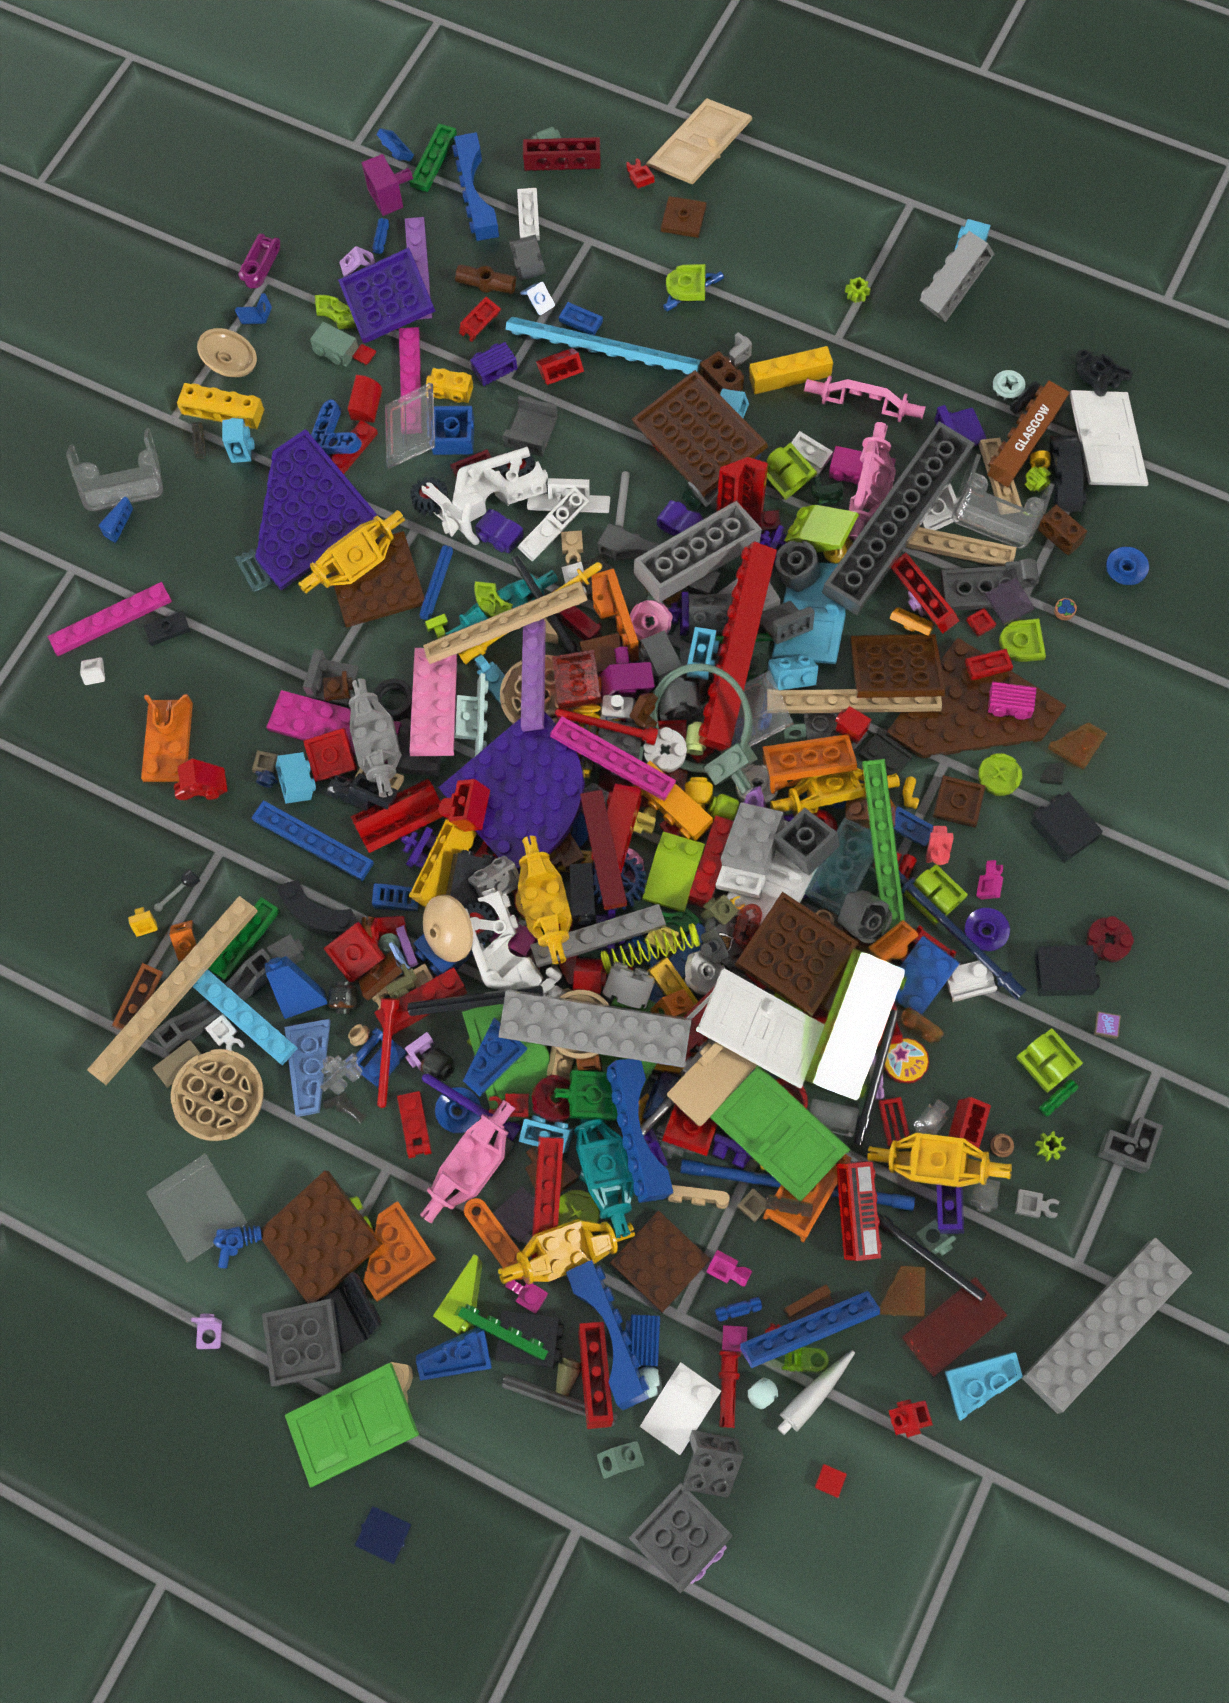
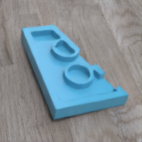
(980, 1381)

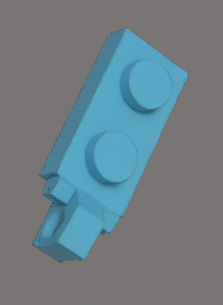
(492, 675)

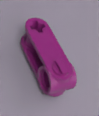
(259, 260)

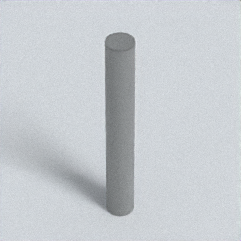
(622, 498)

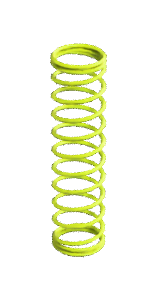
(694, 940)

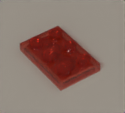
(576, 679)

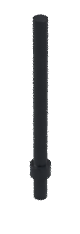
(569, 645)
(864, 1120)
(886, 1224)

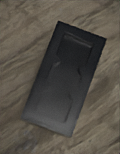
(167, 628)

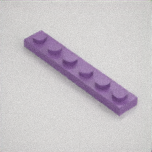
(417, 243)
(533, 676)

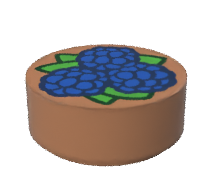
(1065, 609)

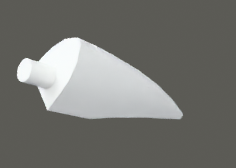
(813, 1395)

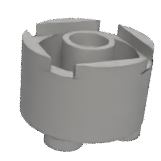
(629, 986)

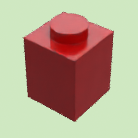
(852, 723)

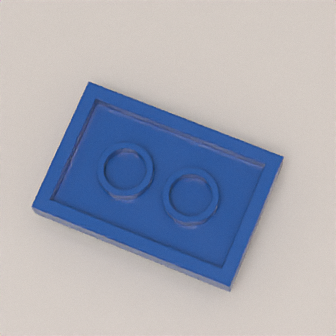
(926, 974)

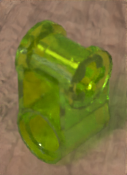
(802, 1360)

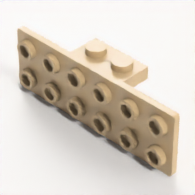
(710, 1082)

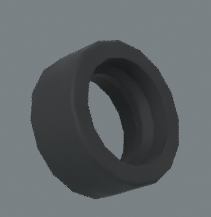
(396, 684)

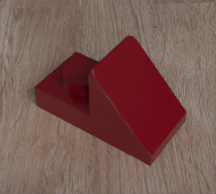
(766, 520)

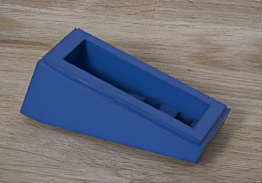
(116, 520)
(386, 904)

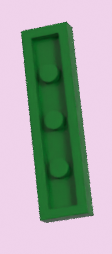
(433, 157)
(246, 939)
(510, 1336)

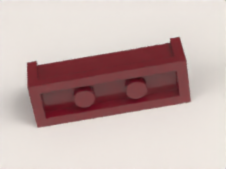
(579, 623)

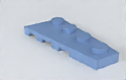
(307, 1063)

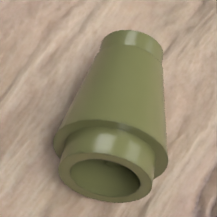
(567, 1375)

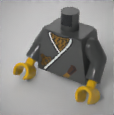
(719, 940)

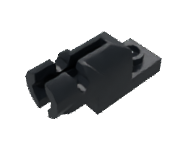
(359, 792)

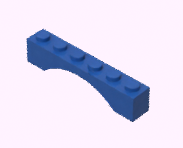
(483, 216)
(649, 1175)
(625, 1380)

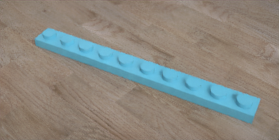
(595, 344)

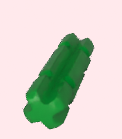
(1058, 1097)

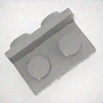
(499, 875)

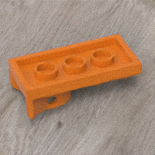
(609, 602)
(166, 738)
(807, 759)
(817, 1196)

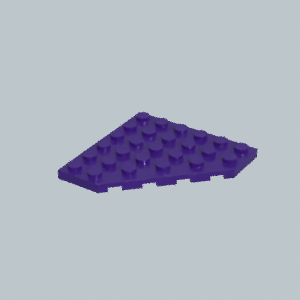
(305, 509)

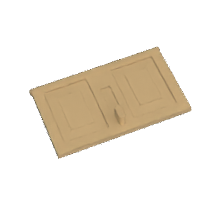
(699, 141)

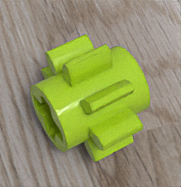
(857, 290)
(1037, 479)
(1055, 1142)

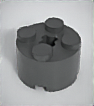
(527, 257)
(798, 565)
(680, 701)
(864, 916)

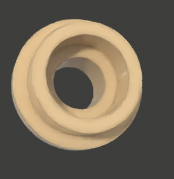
(359, 1035)

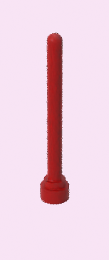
(647, 735)
(389, 1007)

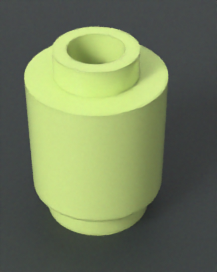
(692, 740)

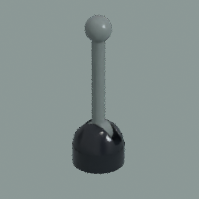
(188, 879)

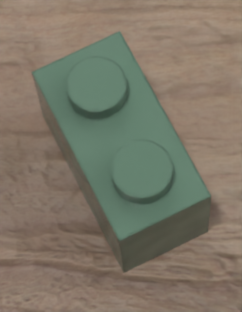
(334, 344)

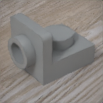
(741, 350)

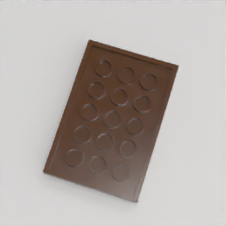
(698, 431)

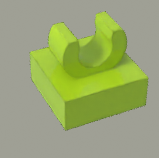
(437, 625)

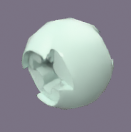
(653, 1379)
(762, 1393)

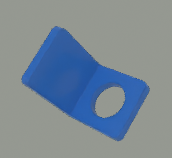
(255, 315)

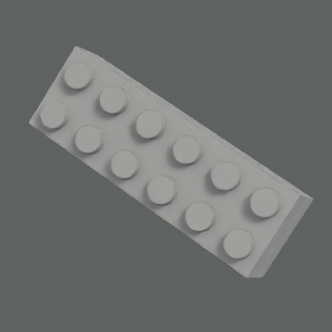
(696, 551)

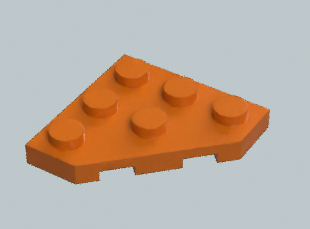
(399, 1256)

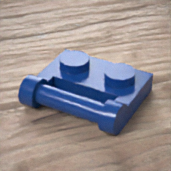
(372, 1069)

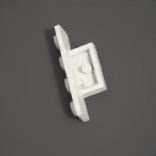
(560, 488)

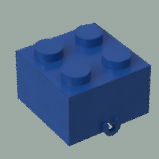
(453, 430)

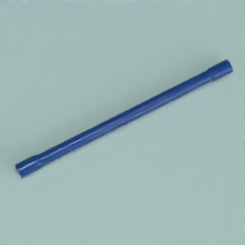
(700, 1169)

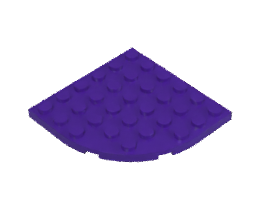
(531, 786)

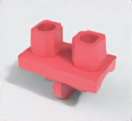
(939, 846)

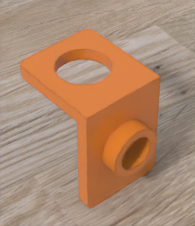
(182, 939)
(674, 1004)

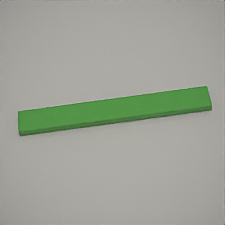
(883, 838)

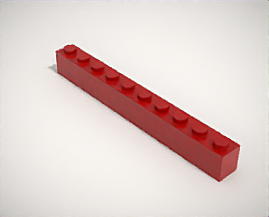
(738, 645)

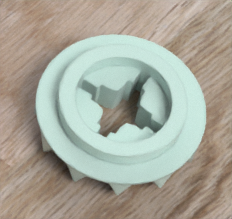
(1013, 379)

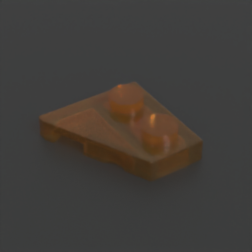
(1079, 745)
(906, 1293)

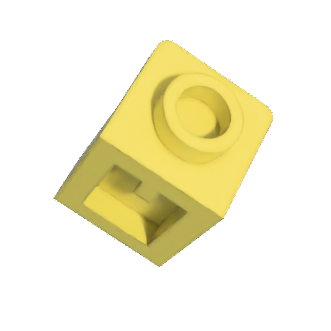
(659, 935)

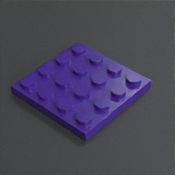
(386, 295)

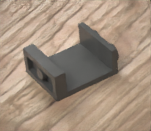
(531, 426)

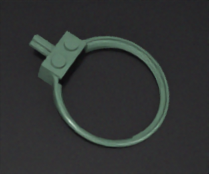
(737, 757)

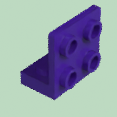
(963, 422)

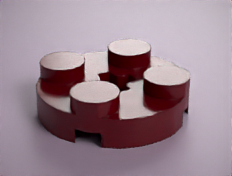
(1113, 927)
(544, 1105)

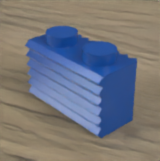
(645, 1338)

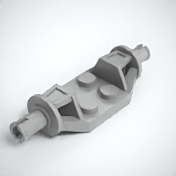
(373, 738)

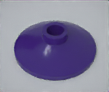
(991, 920)

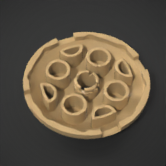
(512, 687)
(195, 1090)

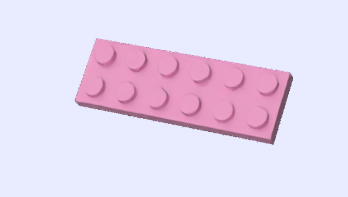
(433, 706)

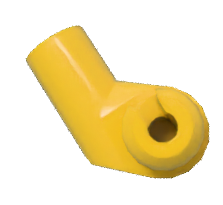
(908, 790)

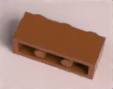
(138, 994)

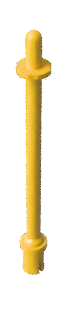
(471, 653)

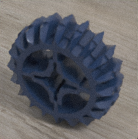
(635, 888)

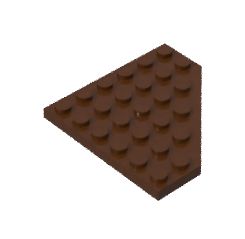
(964, 713)

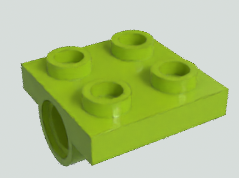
(788, 470)
(939, 890)
(1049, 1060)

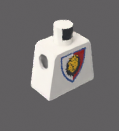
(617, 708)

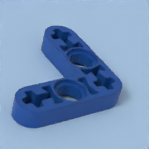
(325, 438)

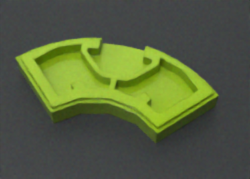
(334, 309)
(489, 600)

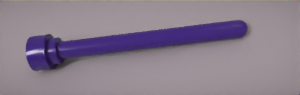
(512, 1128)

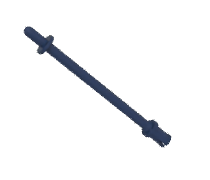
(1003, 977)

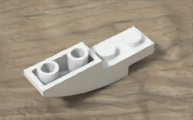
(553, 524)

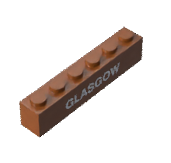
(1027, 434)

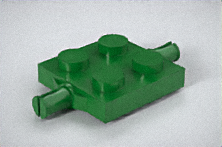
(589, 1096)

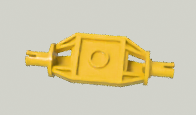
(353, 553)
(826, 791)
(544, 900)
(939, 1161)
(562, 1250)

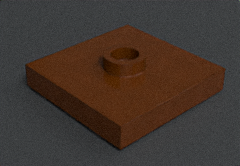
(683, 216)
(959, 801)
(379, 976)

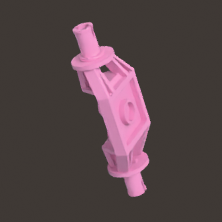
(858, 388)
(875, 478)
(469, 1163)

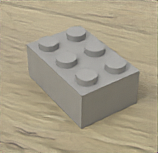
(752, 839)

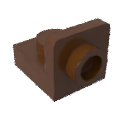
(337, 687)
(643, 708)

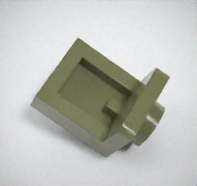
(719, 908)
(404, 985)

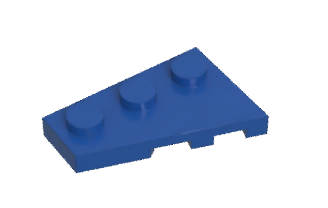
(492, 1059)
(456, 1356)

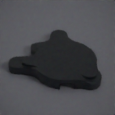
(1100, 371)

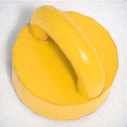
(1040, 458)

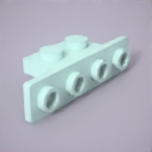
(470, 715)

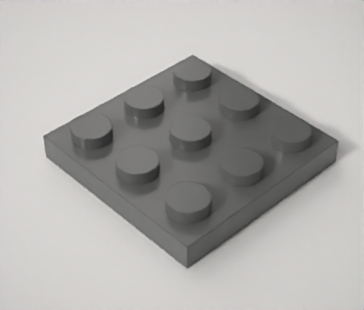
(302, 1342)
(680, 1537)

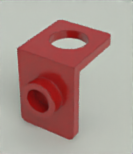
(386, 925)

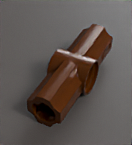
(485, 279)

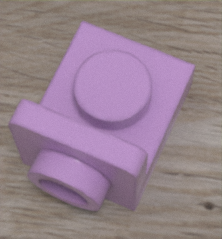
(418, 1048)

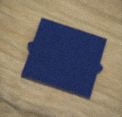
(383, 1535)

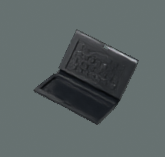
(354, 1314)

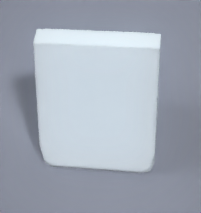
(92, 671)

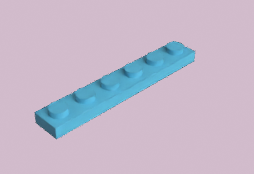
(245, 1017)

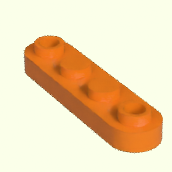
(492, 1233)

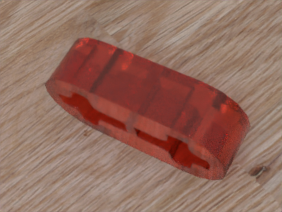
(742, 923)

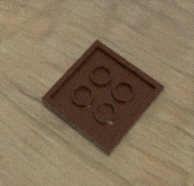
(660, 1261)

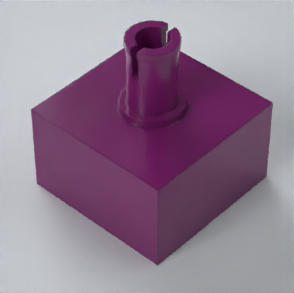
(384, 183)
(625, 677)

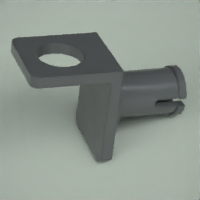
(710, 498)

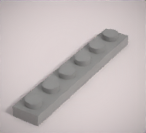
(604, 934)

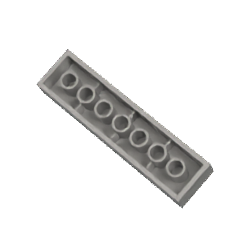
(595, 1028)
(1106, 1325)

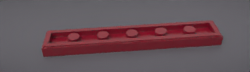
(603, 850)

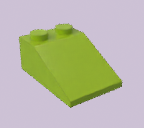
(822, 527)
(673, 871)
(463, 1292)

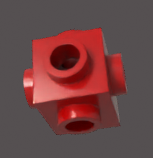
(910, 1417)

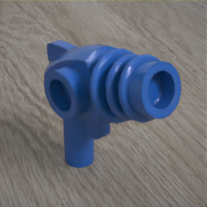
(232, 1239)

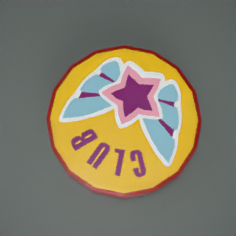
(906, 1061)

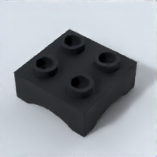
(415, 764)

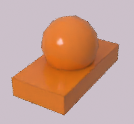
(894, 942)

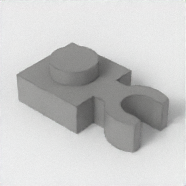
(1031, 1204)

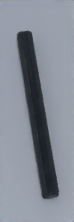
(465, 1001)

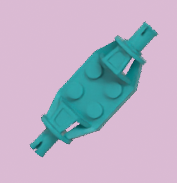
(513, 593)
(605, 1171)

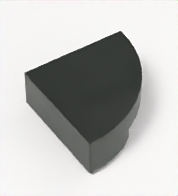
(1053, 774)

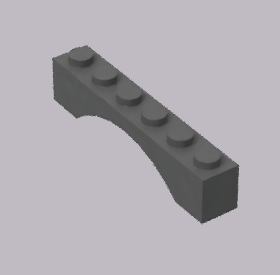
(623, 545)
(194, 1021)

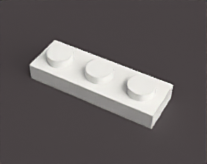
(528, 212)

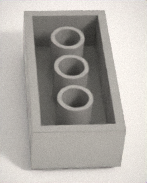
(956, 276)

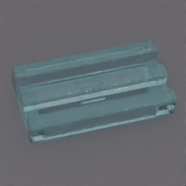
(246, 557)

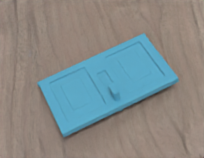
(824, 640)

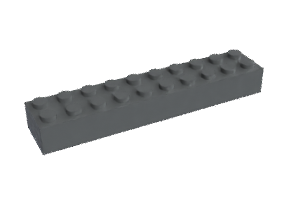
(897, 518)

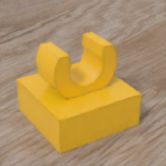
(142, 922)

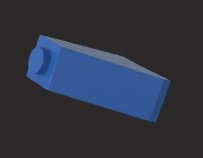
(293, 987)

